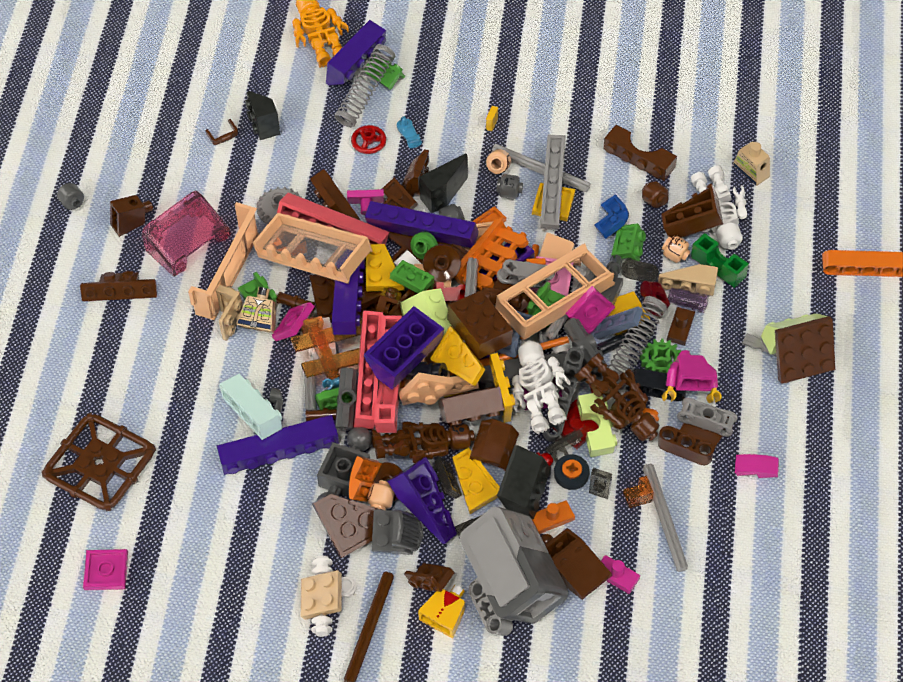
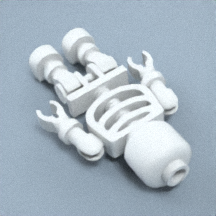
(728, 233)
(537, 379)

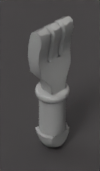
(755, 343)

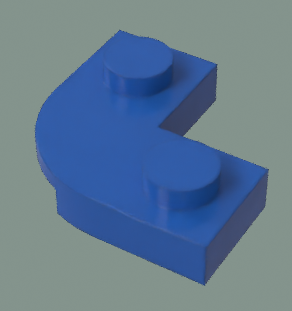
(616, 217)

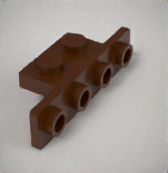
(331, 194)
(118, 286)

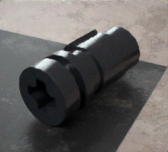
(433, 368)

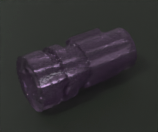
(688, 299)

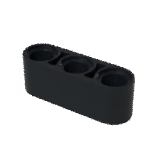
(654, 384)

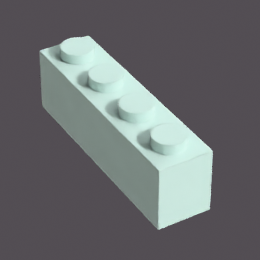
(251, 406)

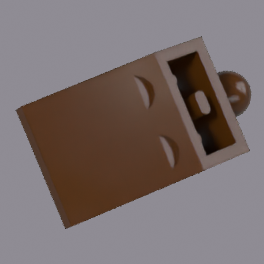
(576, 563)

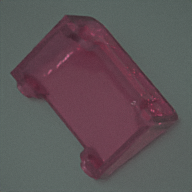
(183, 231)

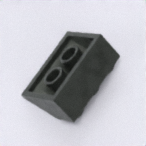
(524, 481)

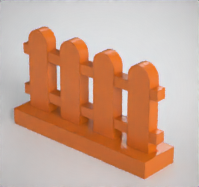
(489, 245)

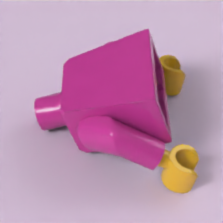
(692, 374)

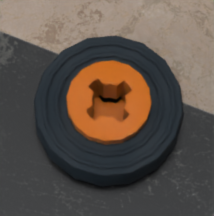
(571, 479)

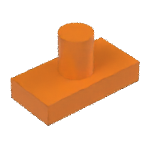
(553, 516)

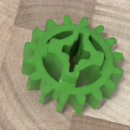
(660, 355)

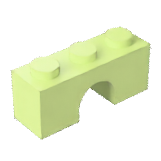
(601, 440)

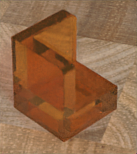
(639, 494)

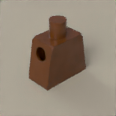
(128, 214)

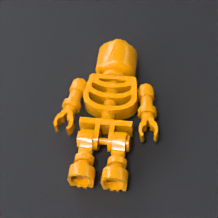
(316, 23)

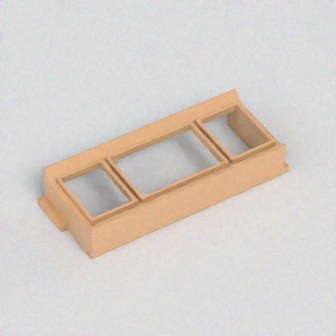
(206, 302)
(550, 314)

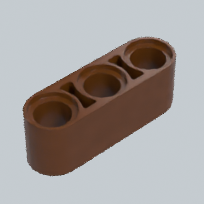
(679, 438)

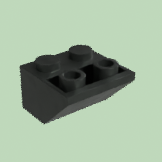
(263, 115)

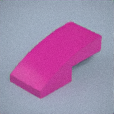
(753, 464)

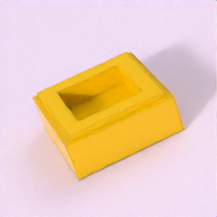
(492, 118)

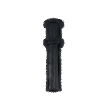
(614, 342)

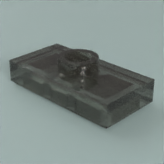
(600, 483)

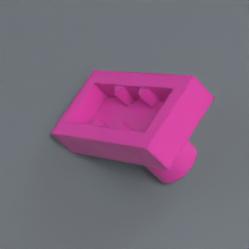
(364, 197)
(621, 575)

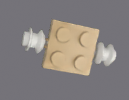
(321, 595)

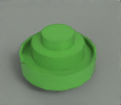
(422, 243)

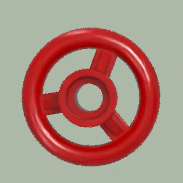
(368, 135)

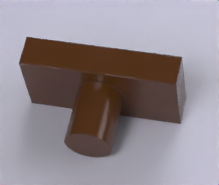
(681, 326)

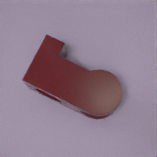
(655, 290)

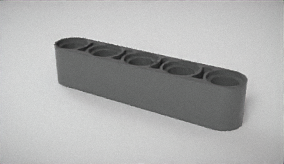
(572, 368)

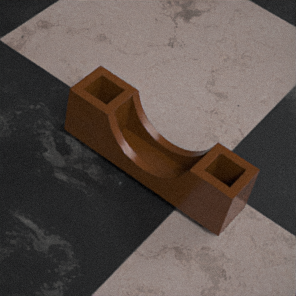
(657, 163)

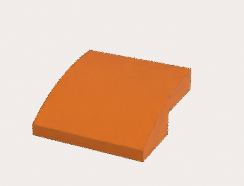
(362, 477)

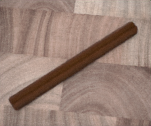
(369, 627)

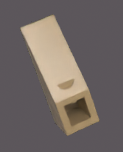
(693, 278)

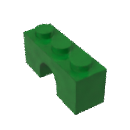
(707, 252)

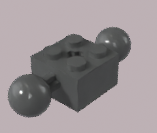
(339, 461)

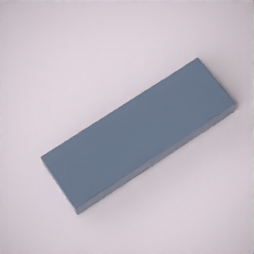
(618, 322)

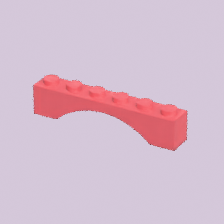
(387, 400)

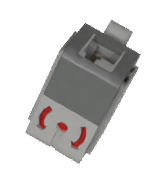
(511, 569)

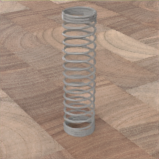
(344, 114)
(649, 305)

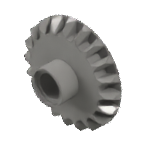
(269, 202)

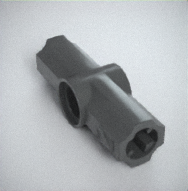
(582, 340)
(345, 411)

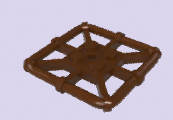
(100, 473)

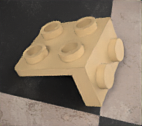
(231, 306)

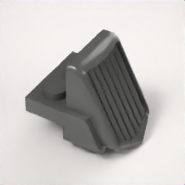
(396, 532)

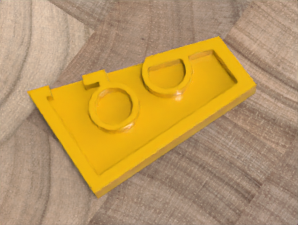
(378, 269)
(458, 357)
(497, 367)
(475, 481)

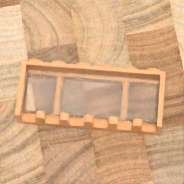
(312, 247)

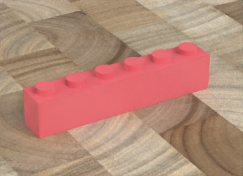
(313, 212)
(366, 380)

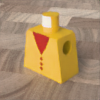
(444, 610)

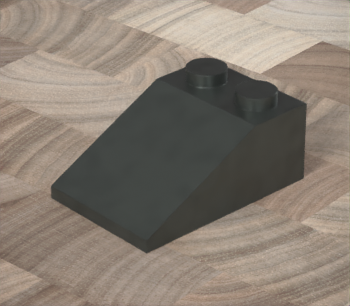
(443, 183)

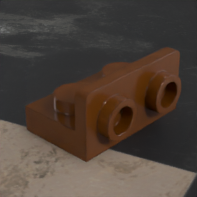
(387, 296)
(430, 577)

